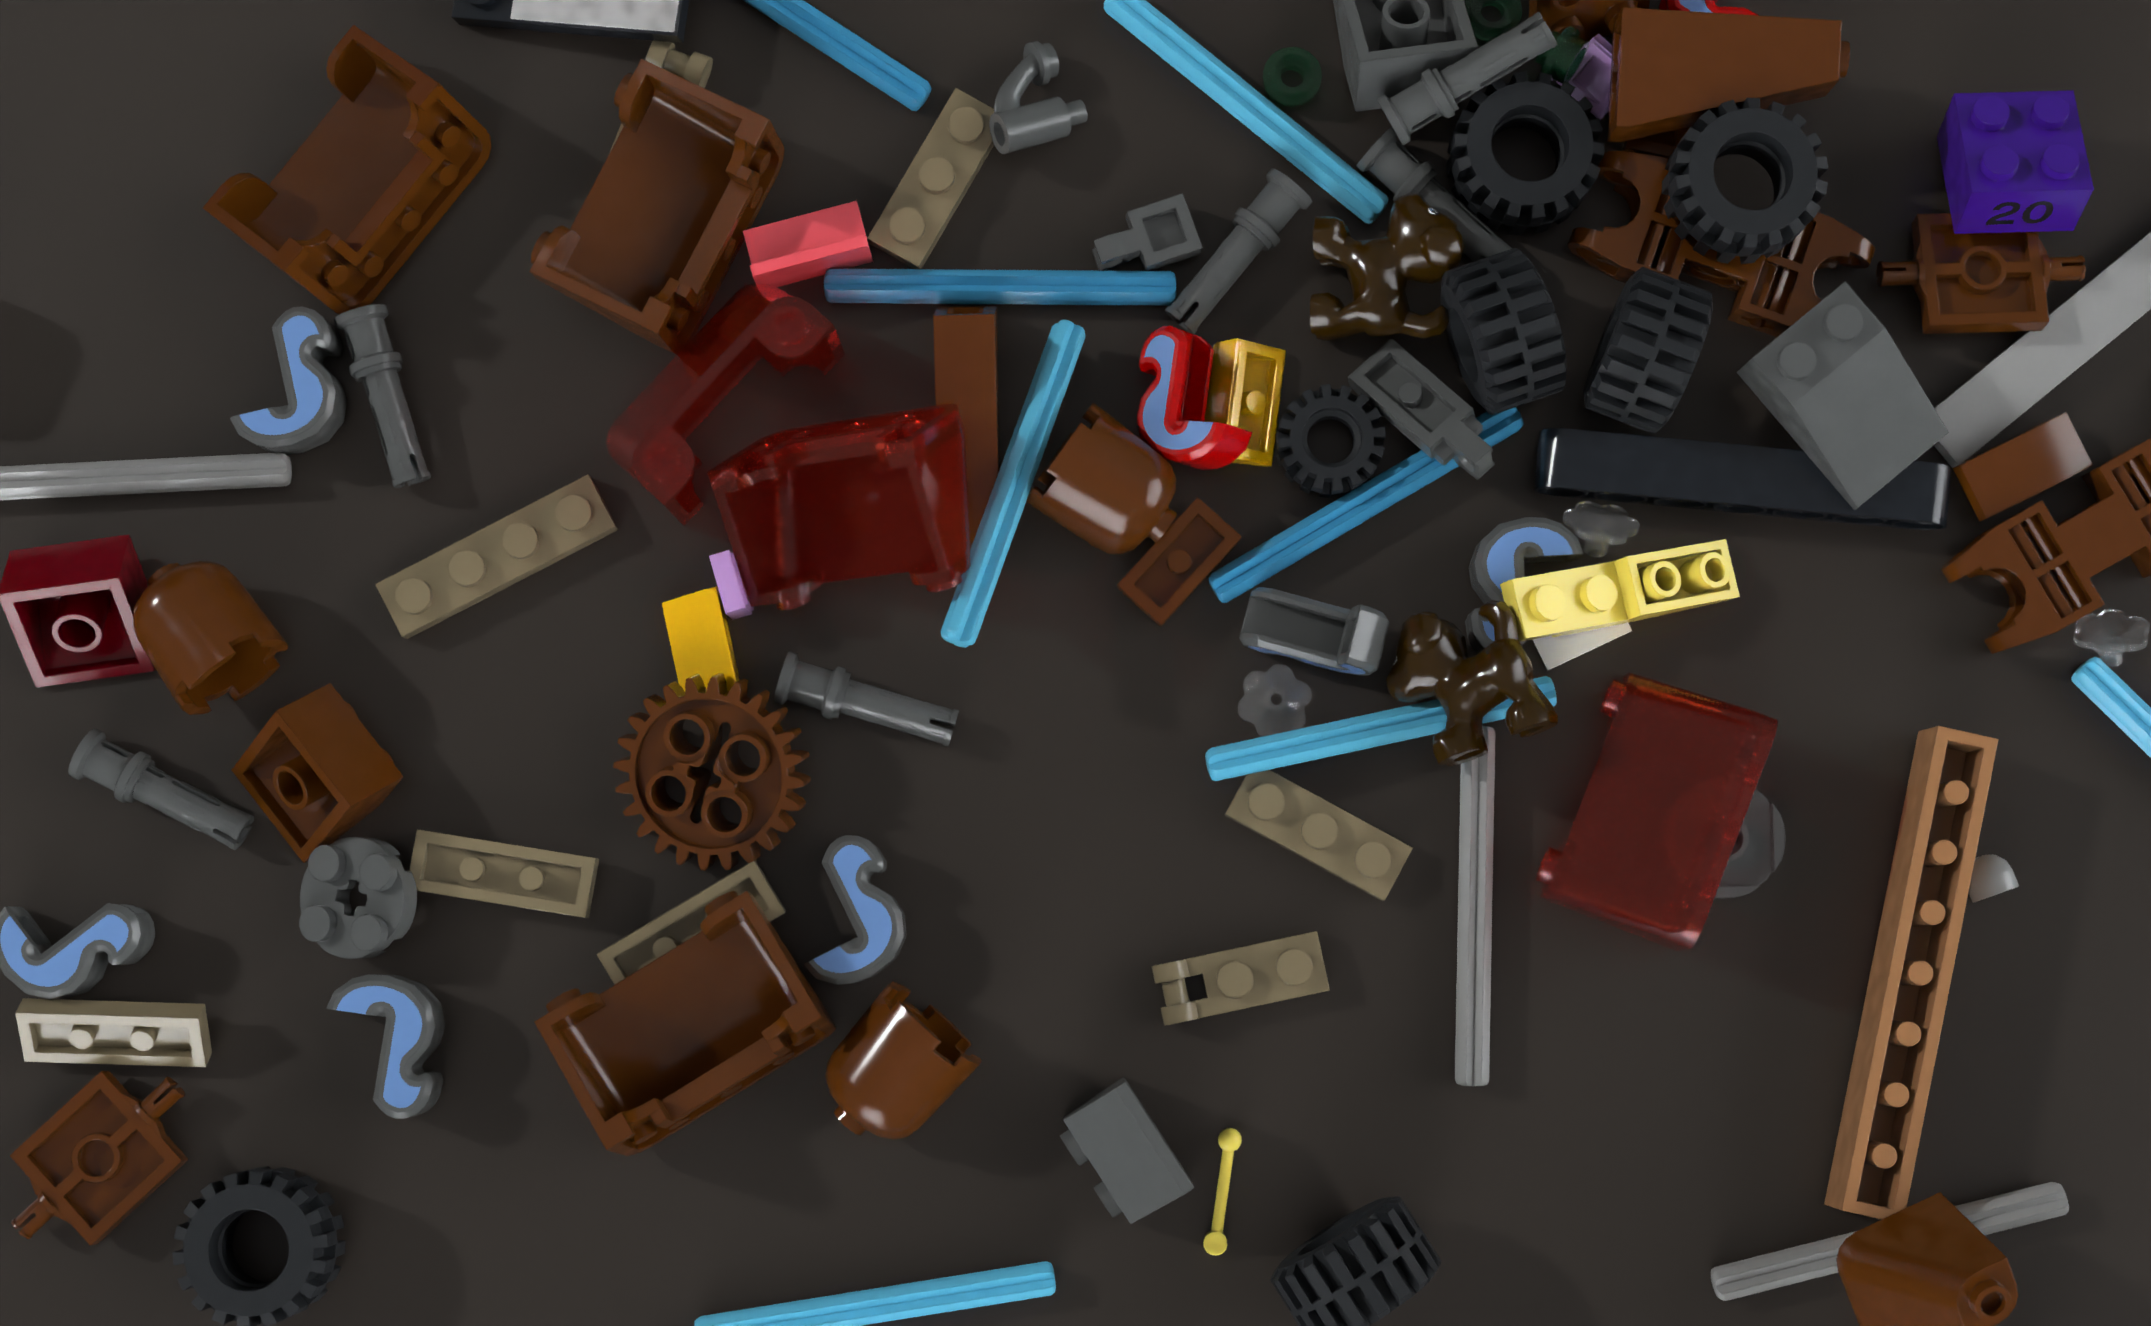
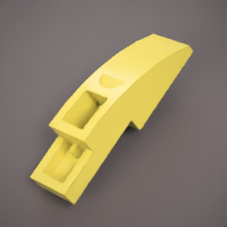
(1621, 590)

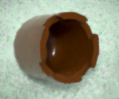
(1107, 486)
(205, 634)
(897, 1066)

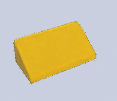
(1247, 394)
(700, 637)

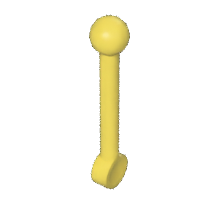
(1215, 1240)

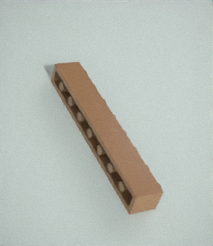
(1911, 972)

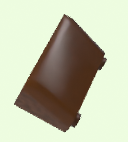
(362, 180)
(664, 208)
(685, 1028)
(1926, 1270)

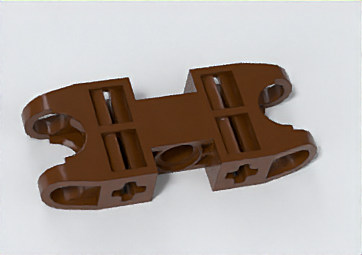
(1769, 289)
(2051, 563)

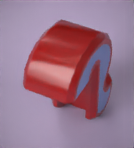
(1176, 401)

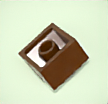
(316, 770)

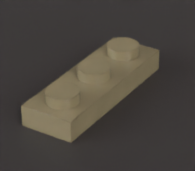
(935, 181)
(1319, 832)
(503, 873)
(684, 922)
(114, 1032)

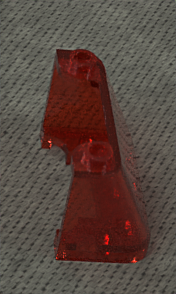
(752, 325)
(848, 504)
(1659, 811)

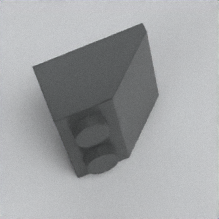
(1126, 1152)

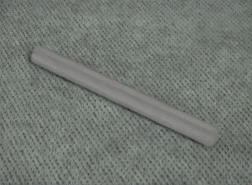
(145, 476)
(1475, 917)
(1819, 1257)

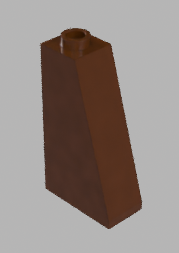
(1683, 63)
(969, 377)

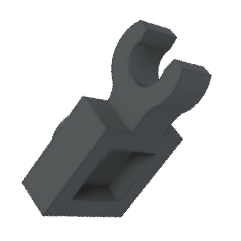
(1156, 234)

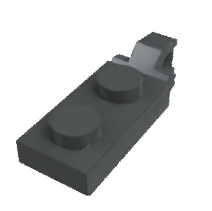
(1423, 408)

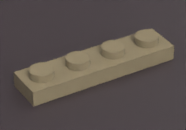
(496, 557)

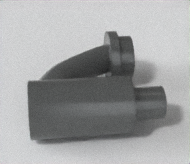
(1025, 126)

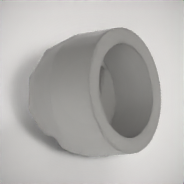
(1991, 877)

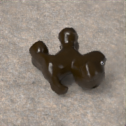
(1416, 248)
(1435, 662)

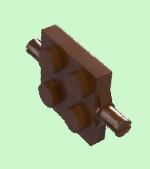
(1978, 278)
(98, 1158)

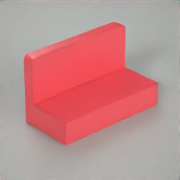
(808, 245)

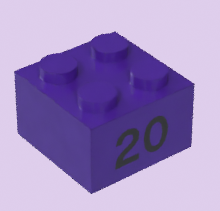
(2014, 162)

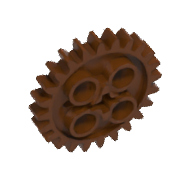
(663, 751)

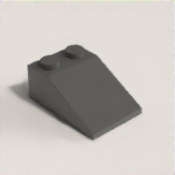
(1396, 40)
(1846, 395)

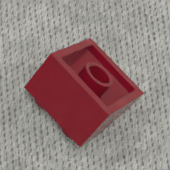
(76, 609)

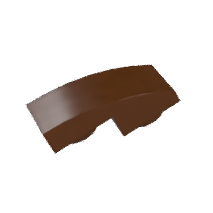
(2022, 466)

